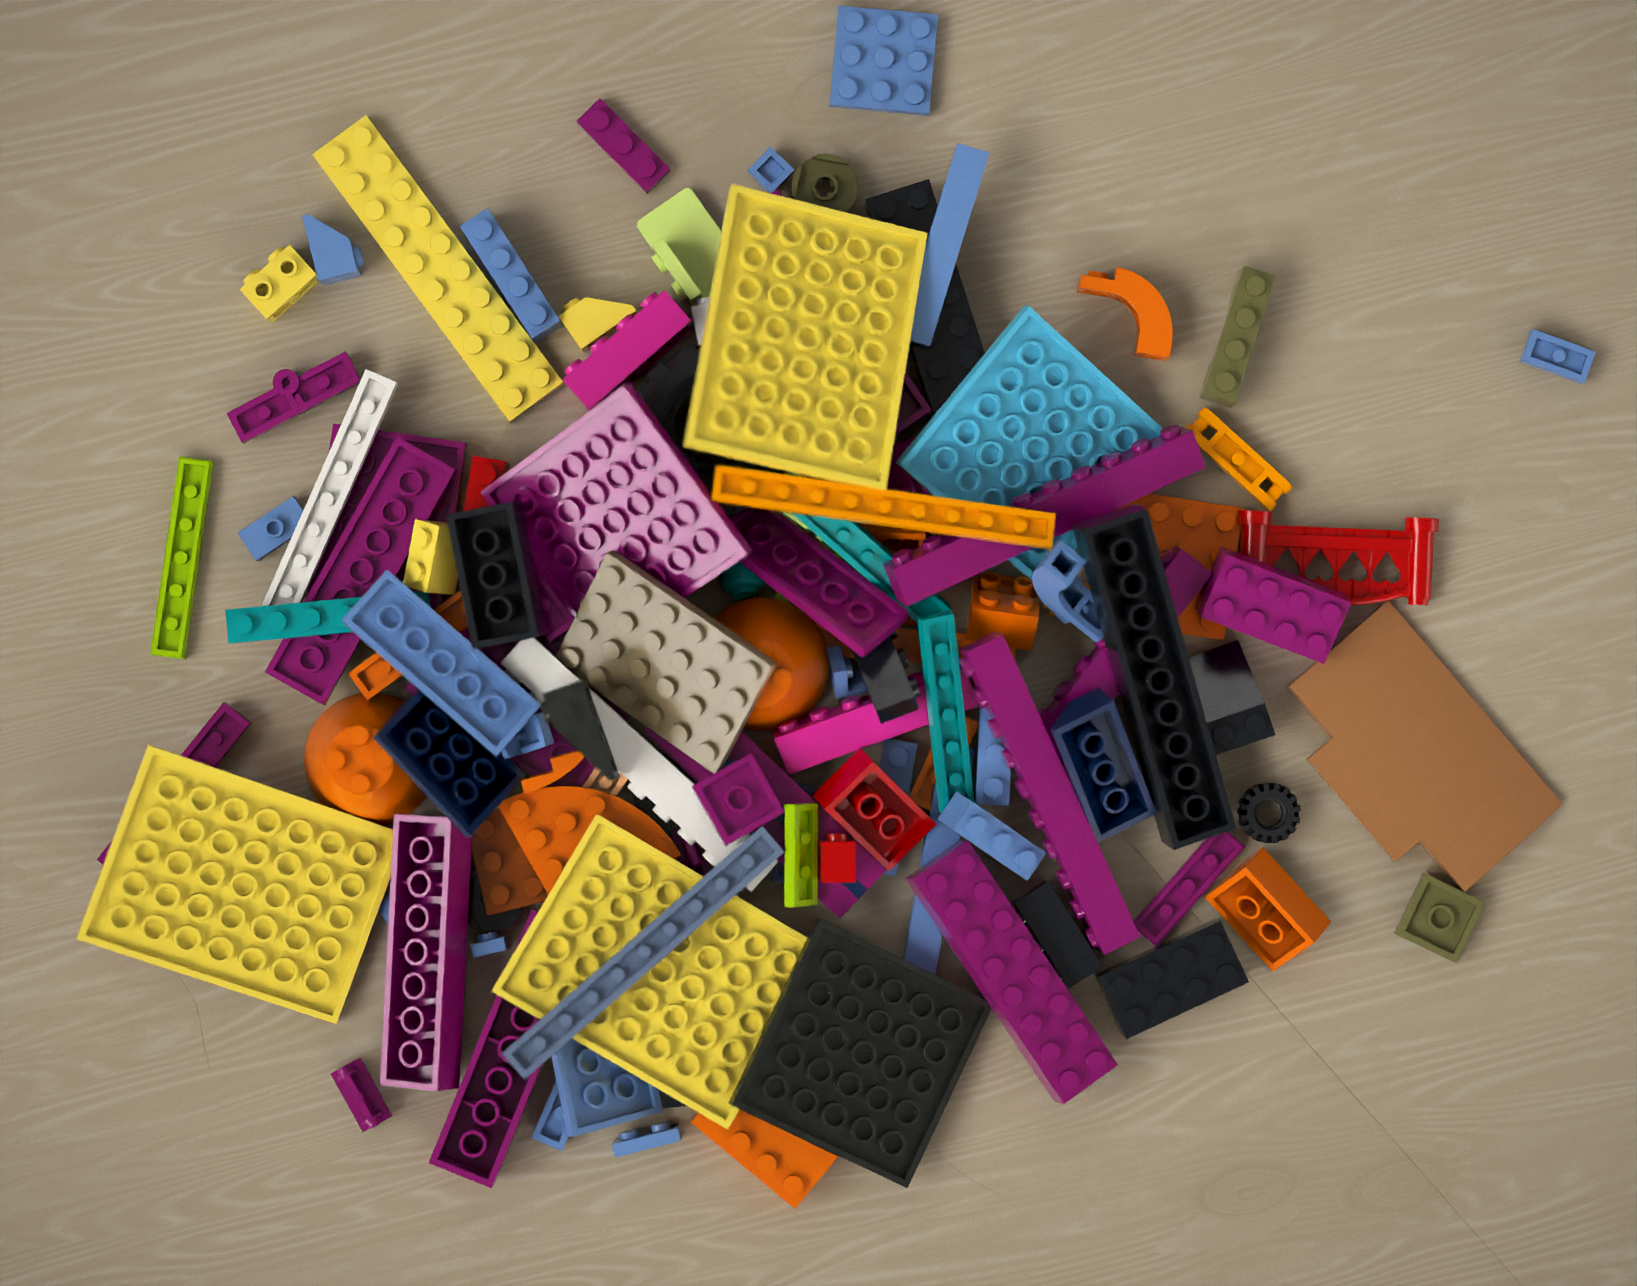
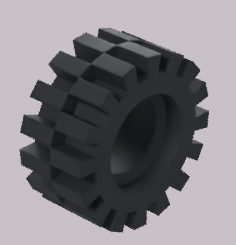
(1289, 812)

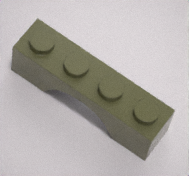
(1237, 336)

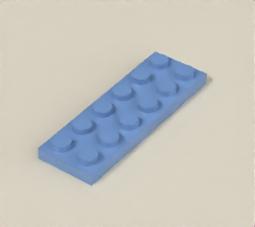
(441, 663)

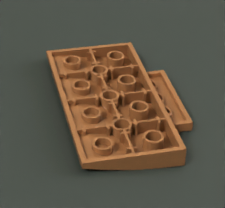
(1418, 752)

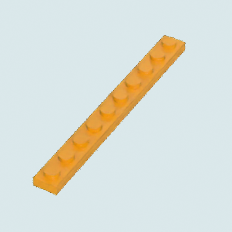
(883, 507)

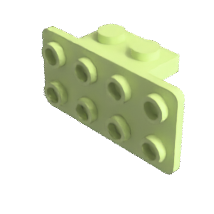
(683, 244)

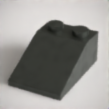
(577, 719)

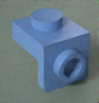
(532, 736)

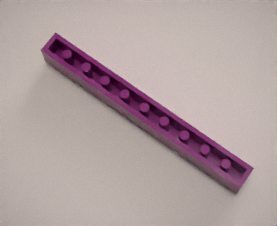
(1084, 495)
(1048, 792)

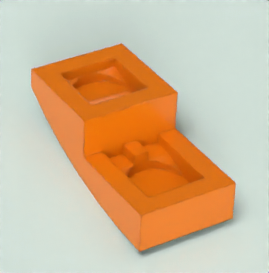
(561, 765)

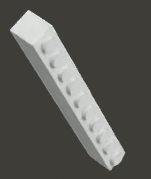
(634, 755)

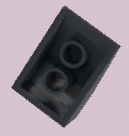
(1230, 698)

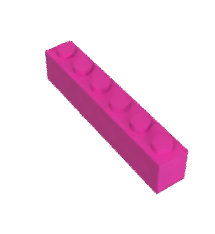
(849, 727)

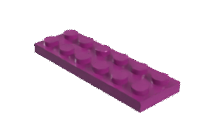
(817, 580)

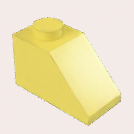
(593, 319)

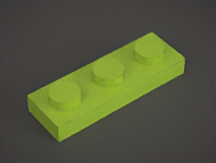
(801, 855)

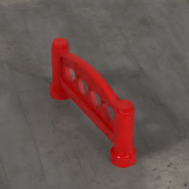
(1408, 549)

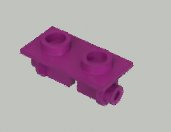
(361, 1094)

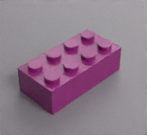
(1272, 605)

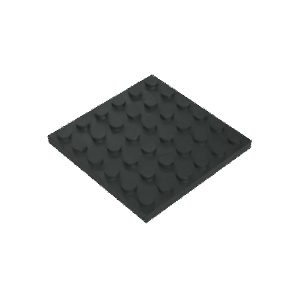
(861, 1053)

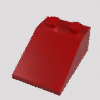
(874, 809)

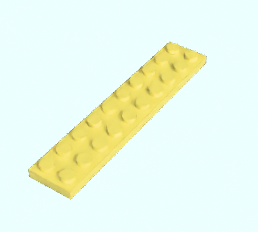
(438, 269)

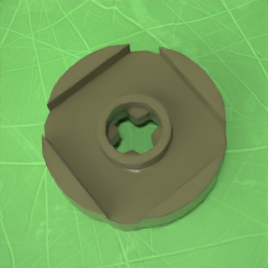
(830, 168)

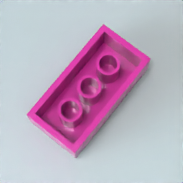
(629, 351)

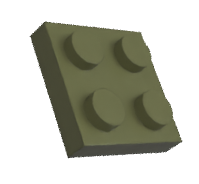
(1439, 918)

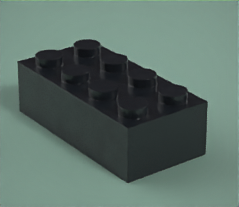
(497, 574)
(1171, 978)

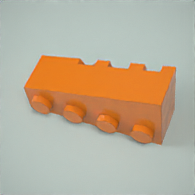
(770, 1153)

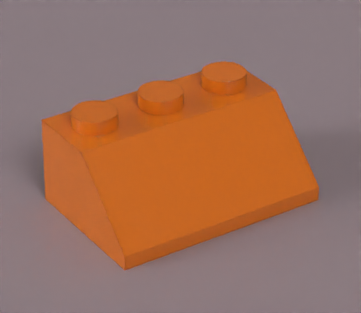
(1268, 909)

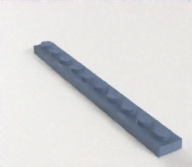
(642, 952)

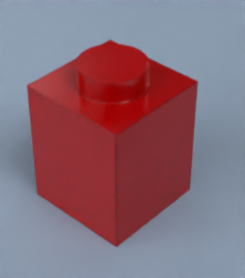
(837, 859)

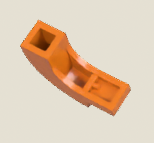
(1145, 304)

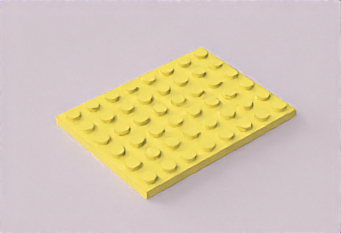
(806, 339)
(240, 885)
(694, 1012)

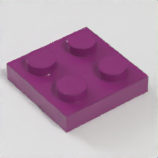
(738, 799)

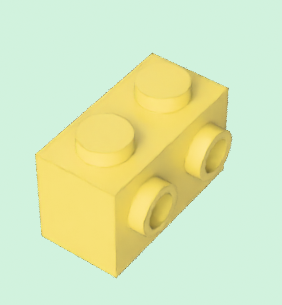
(279, 283)
(431, 559)

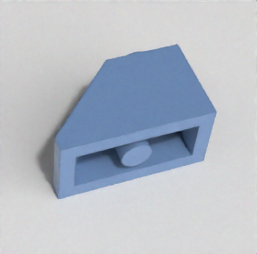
(332, 252)

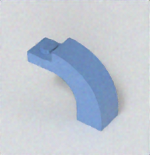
(1063, 591)

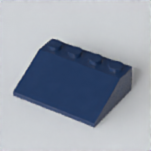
(447, 762)

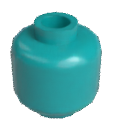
(740, 582)

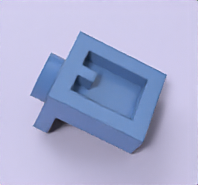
(844, 677)

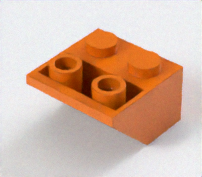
(1003, 606)

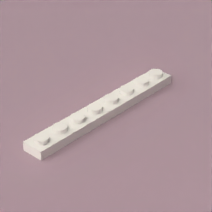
(331, 490)

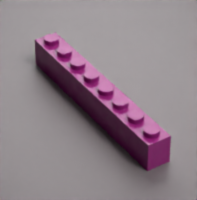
(1184, 579)

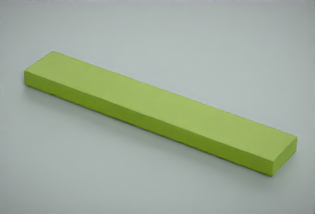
(182, 557)

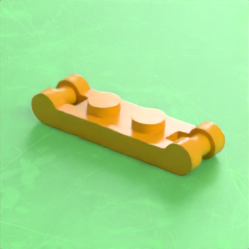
(1238, 460)

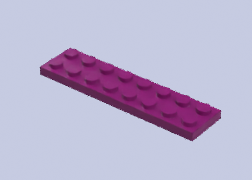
(374, 541)

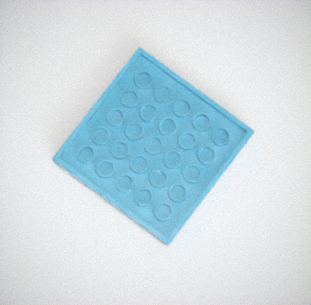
(1023, 420)

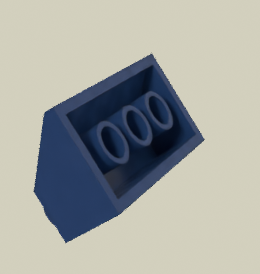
(1102, 764)

